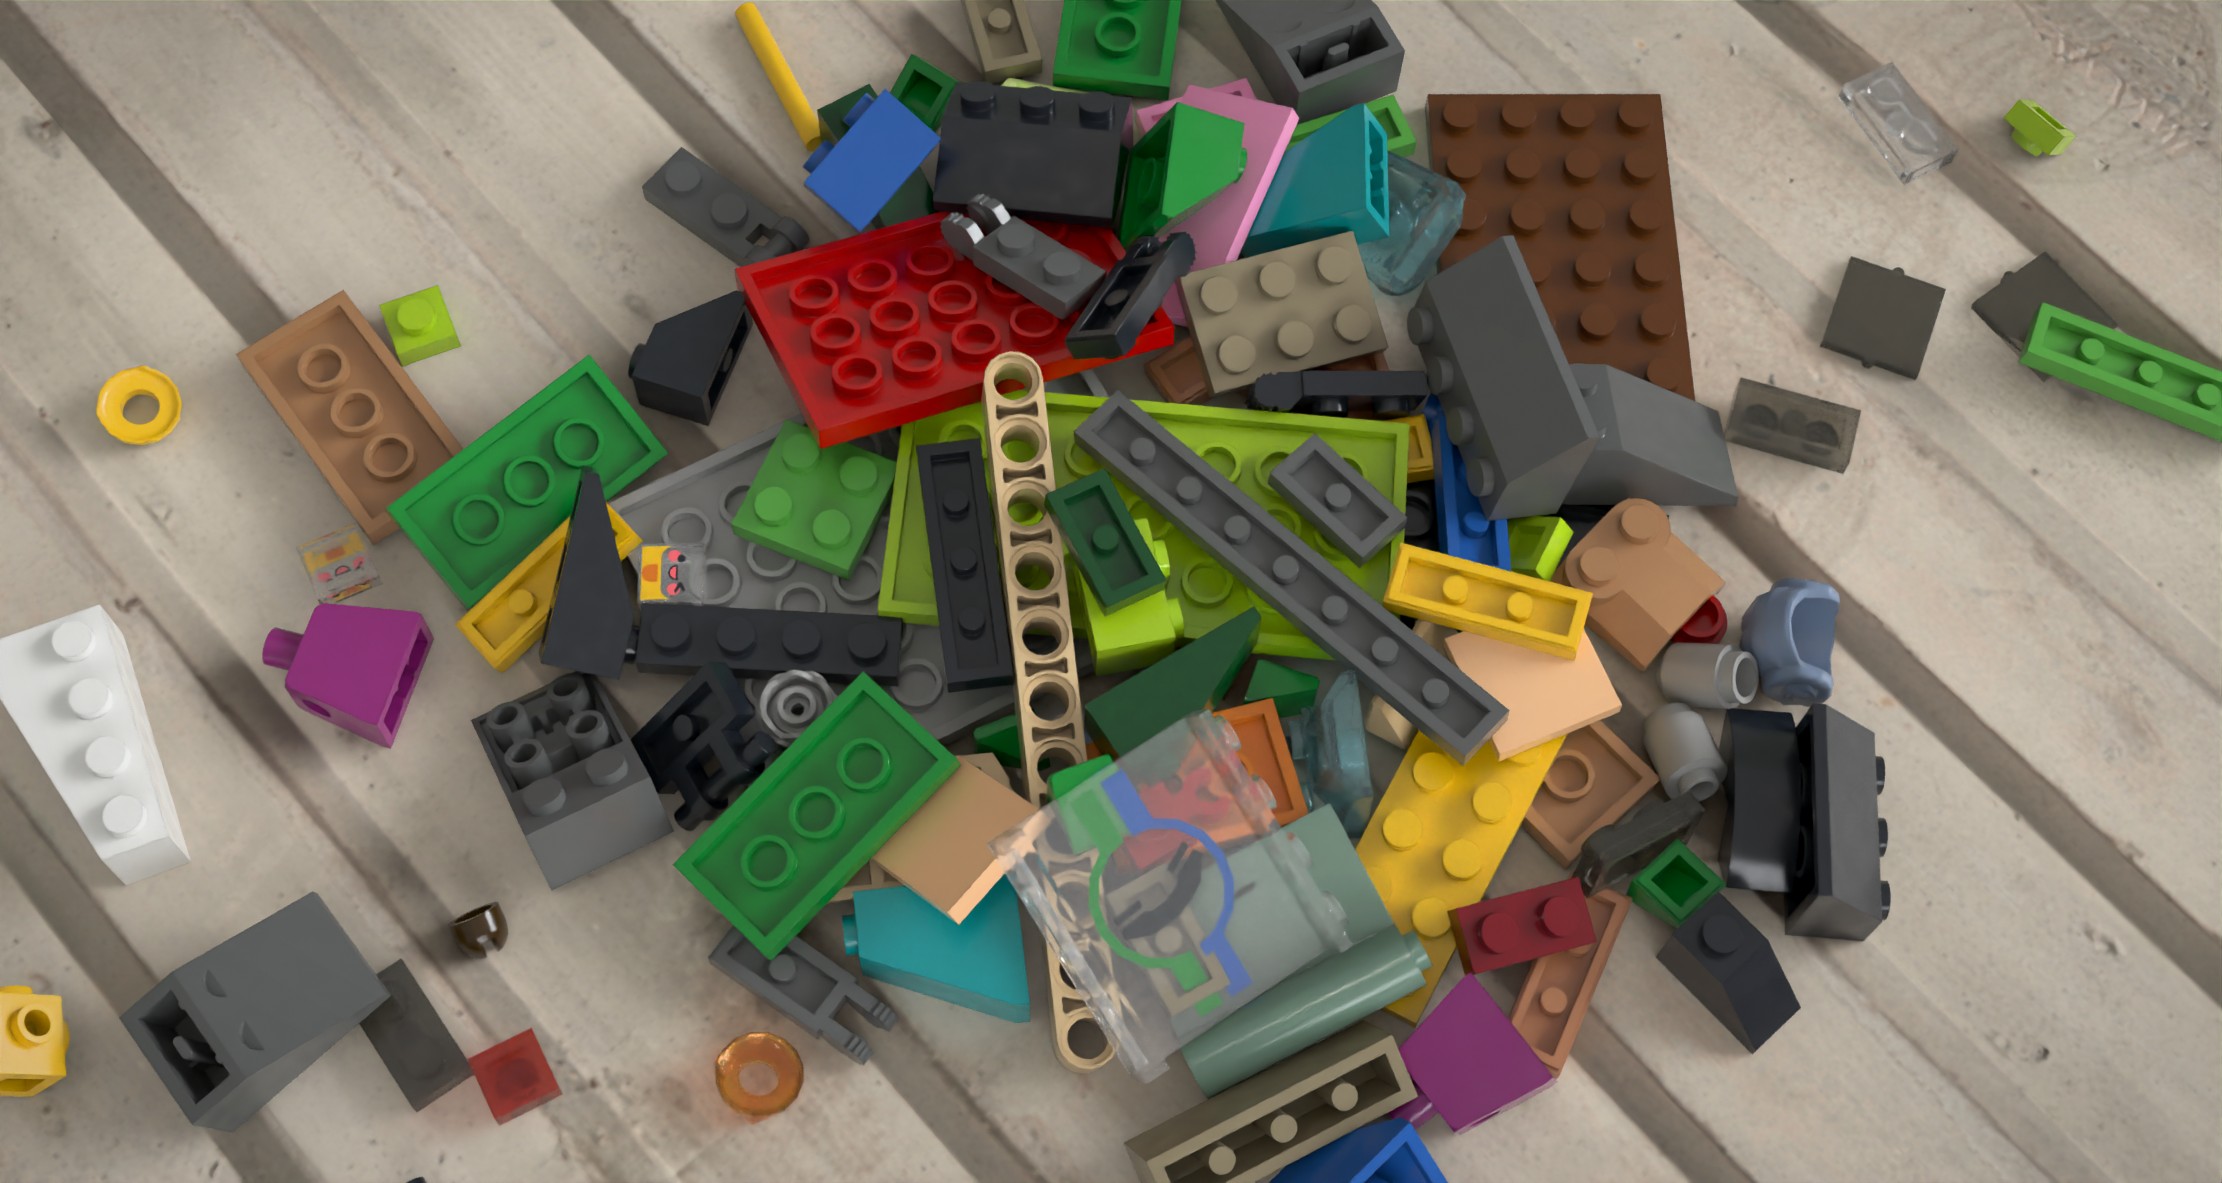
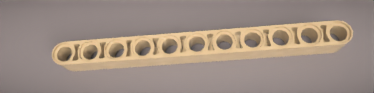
(1031, 609)

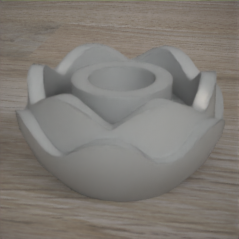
(784, 694)

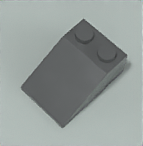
(1650, 445)

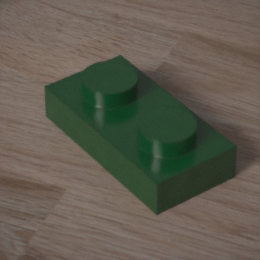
(1104, 542)

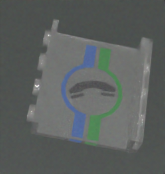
(1170, 890)

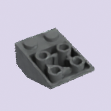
(1318, 51)
(572, 777)
(254, 1013)

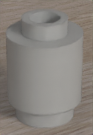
(1707, 675)
(1683, 751)

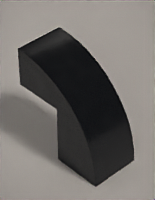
(1763, 800)

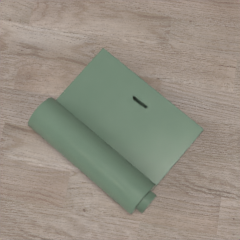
(1327, 990)

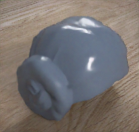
(1793, 640)

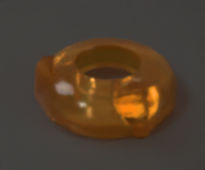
(765, 1049)

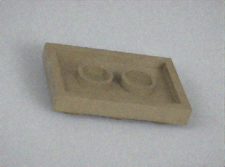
(1281, 313)

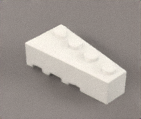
(89, 728)

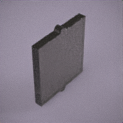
(2013, 301)
(1883, 318)

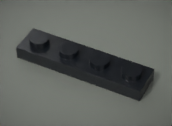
(964, 566)
(769, 642)

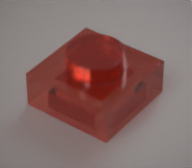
(515, 1076)

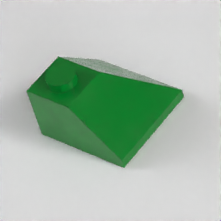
(1179, 170)

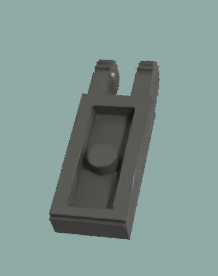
(1023, 257)
(803, 989)

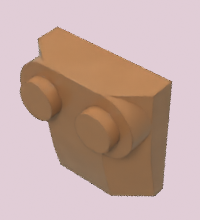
(1639, 580)

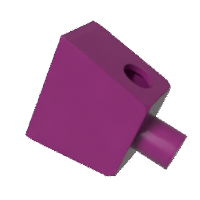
(353, 666)
(1469, 1062)

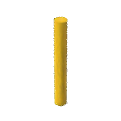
(779, 75)

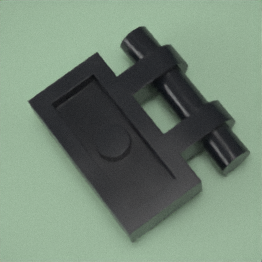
(693, 728)

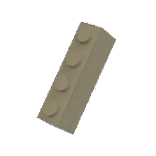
(1278, 1112)

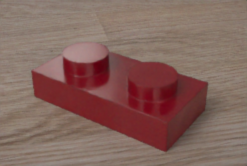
(1521, 926)

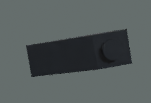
(590, 603)

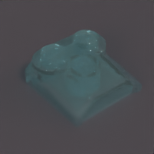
(1422, 222)
(1335, 755)

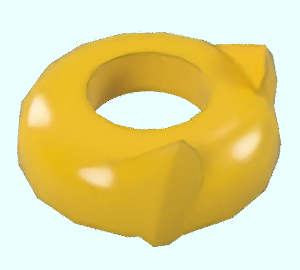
(132, 383)

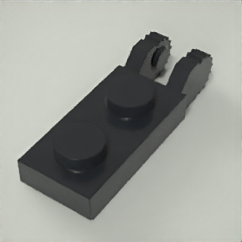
(1130, 296)
(1336, 392)

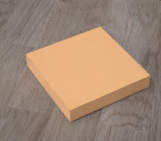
(1540, 689)
(945, 846)

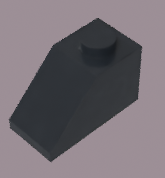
(691, 358)
(1731, 972)

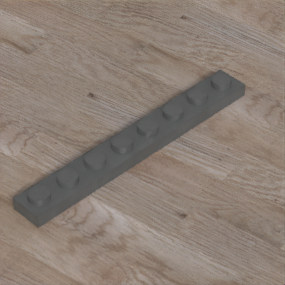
(1292, 578)

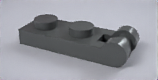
(721, 211)

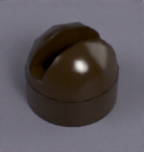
(479, 927)

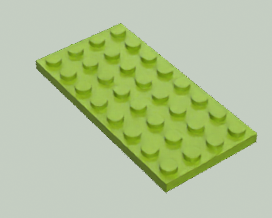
(1234, 441)

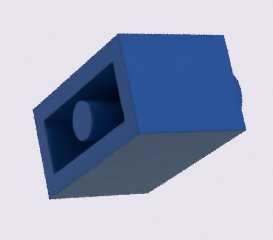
(869, 160)

